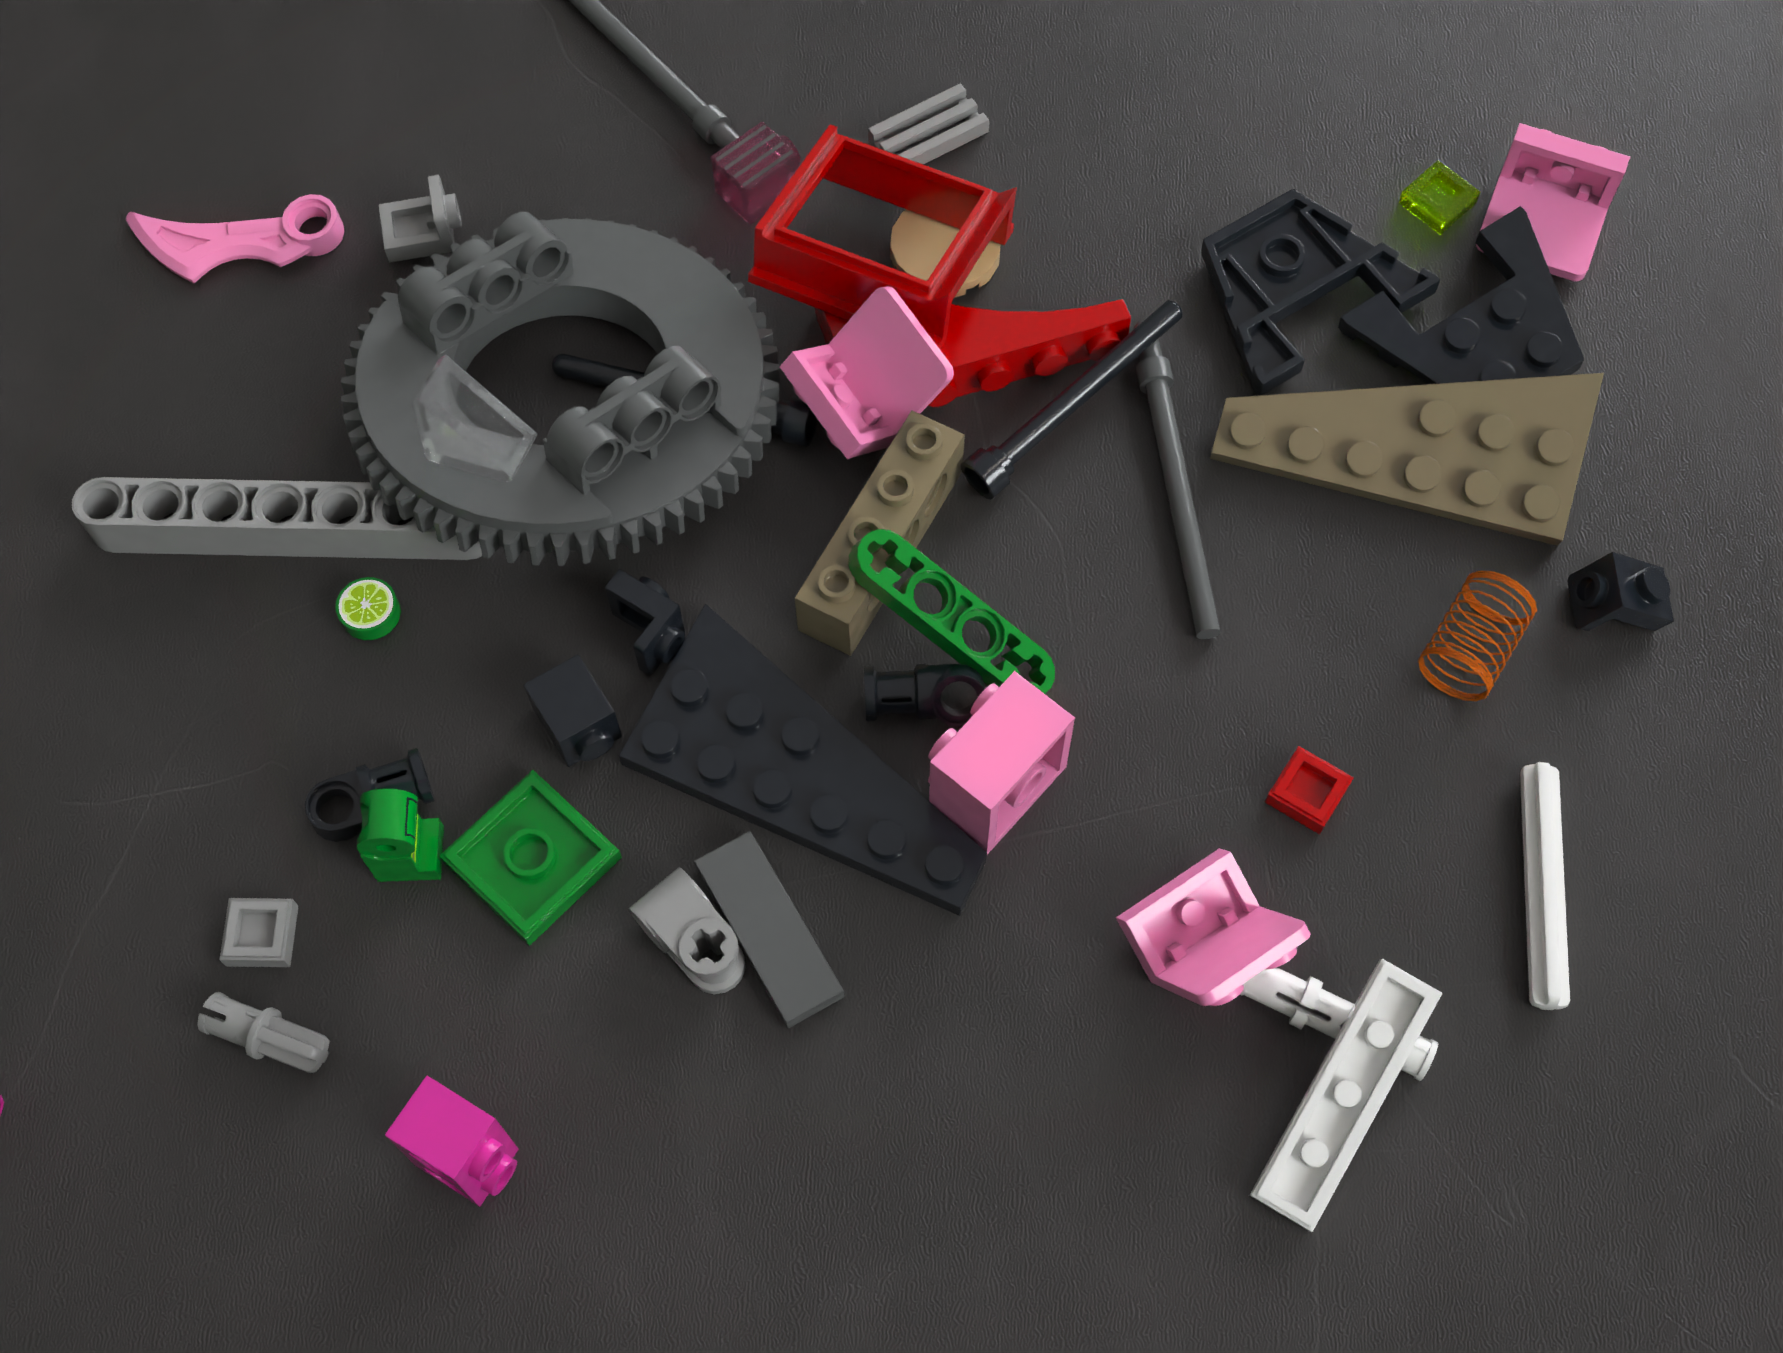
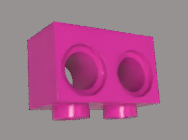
(454, 1142)

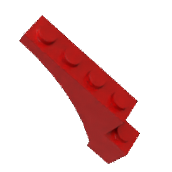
(1006, 346)

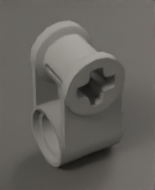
(687, 926)

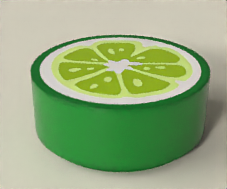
(368, 608)

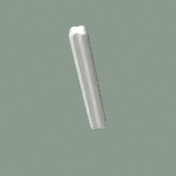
(1544, 887)

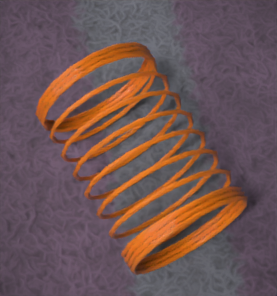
(1488, 613)

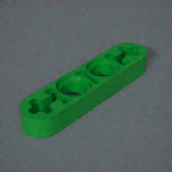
(957, 607)

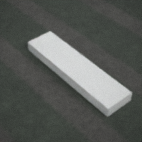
(1345, 1095)

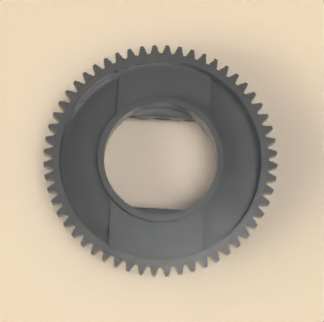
(604, 472)

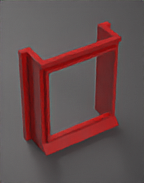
(844, 281)

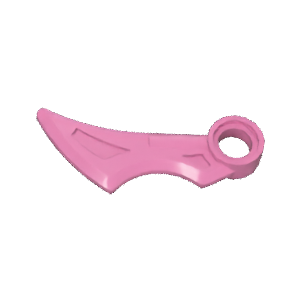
(199, 247)

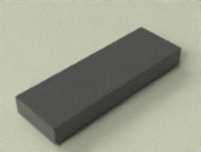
(769, 929)

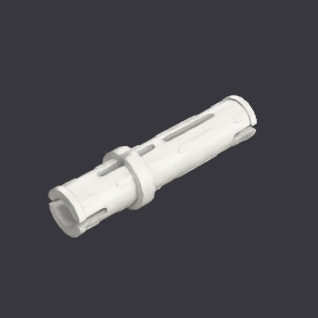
(1322, 1010)

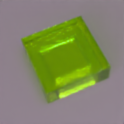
(1439, 197)

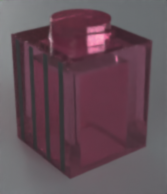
(754, 170)

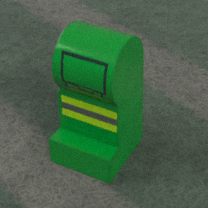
(396, 839)

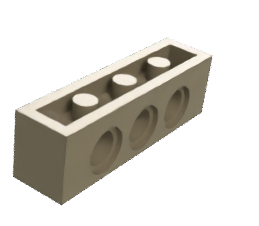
(898, 497)

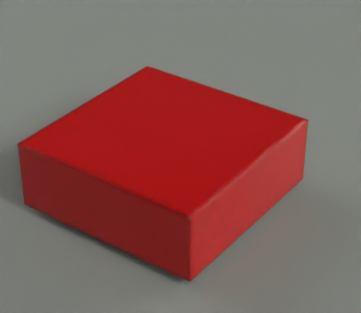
(1309, 790)

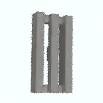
(923, 123)

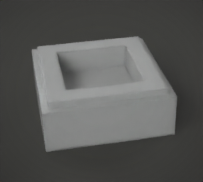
(259, 932)

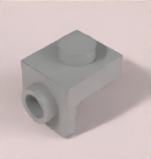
(420, 224)

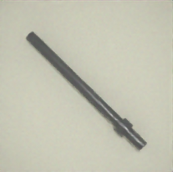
(707, 119)
(1155, 380)

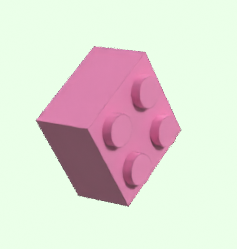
(999, 759)

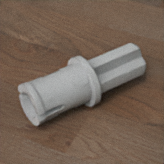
(264, 1033)

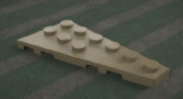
(1458, 450)

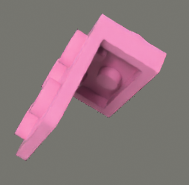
(1563, 191)
(870, 375)
(1209, 933)

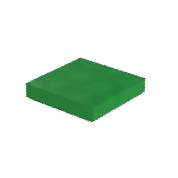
(531, 857)

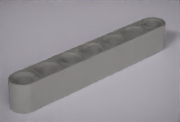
(255, 526)

